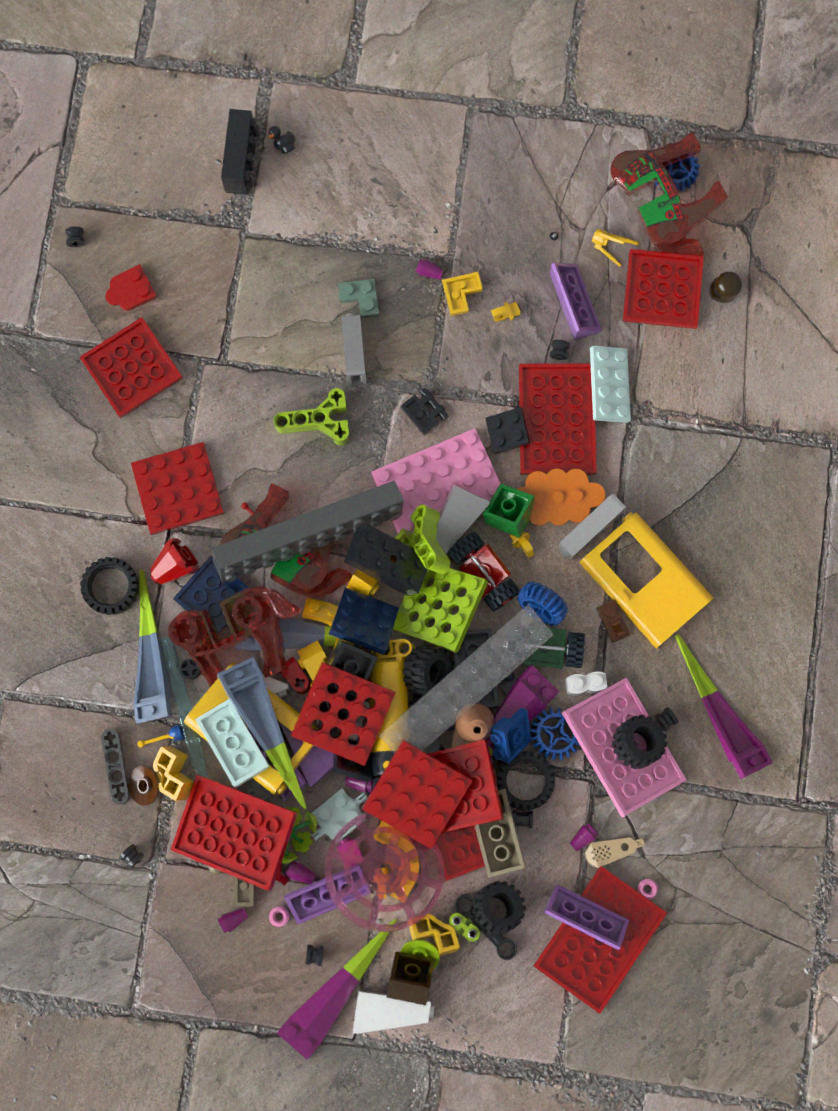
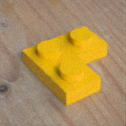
(456, 289)

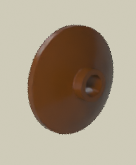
(143, 785)

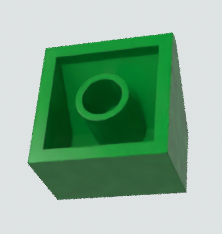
(509, 510)

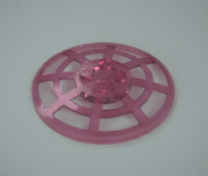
(379, 881)

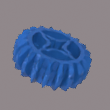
(685, 177)
(544, 602)
(547, 729)

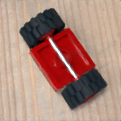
(486, 566)

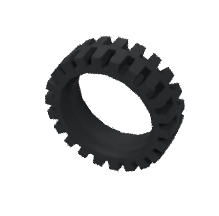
(93, 570)
(543, 764)

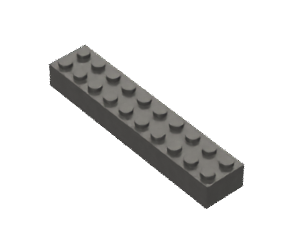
(307, 531)

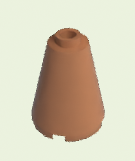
(476, 716)

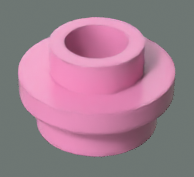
(654, 888)
(272, 916)

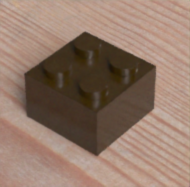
(410, 978)

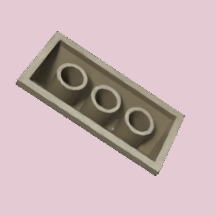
(500, 842)

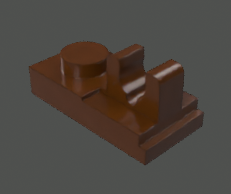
(613, 621)

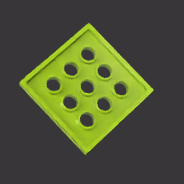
(459, 622)

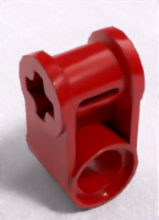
(294, 675)

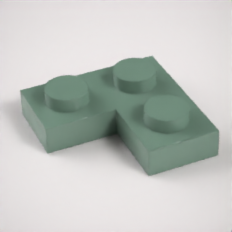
(361, 291)

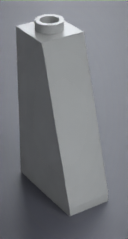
(353, 350)
(457, 515)
(592, 527)

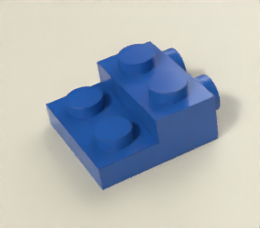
(511, 735)

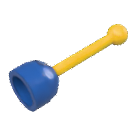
(176, 734)

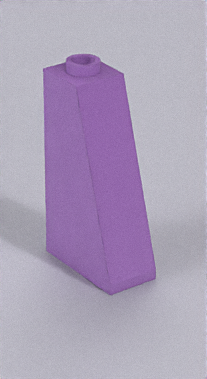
(315, 764)

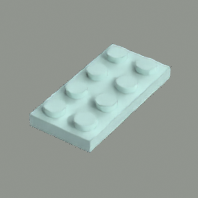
(610, 384)
(232, 743)

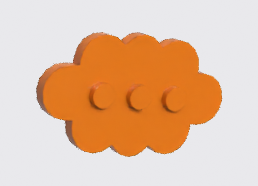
(562, 496)

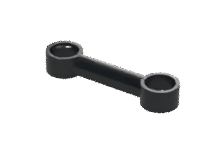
(497, 940)

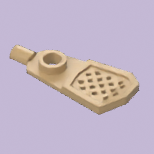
(615, 850)

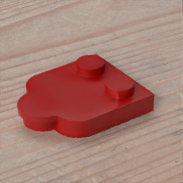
(130, 289)

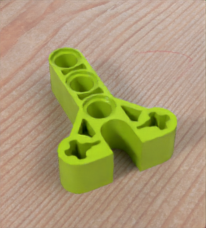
(328, 426)
(424, 539)

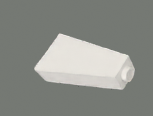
(380, 1013)

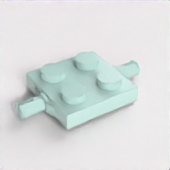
(336, 813)

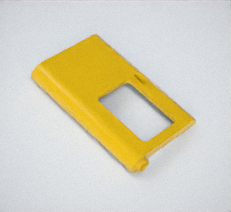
(662, 603)
(284, 714)

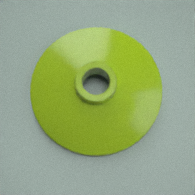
(423, 949)

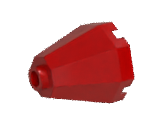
(173, 563)

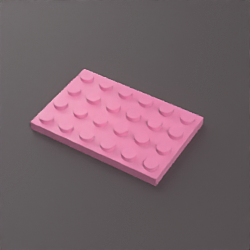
(432, 472)
(594, 725)

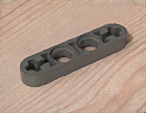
(111, 767)

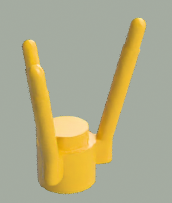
(602, 238)

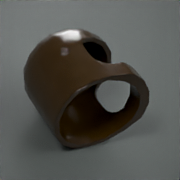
(728, 286)

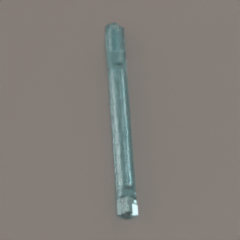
(183, 705)

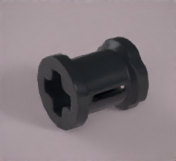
(523, 819)

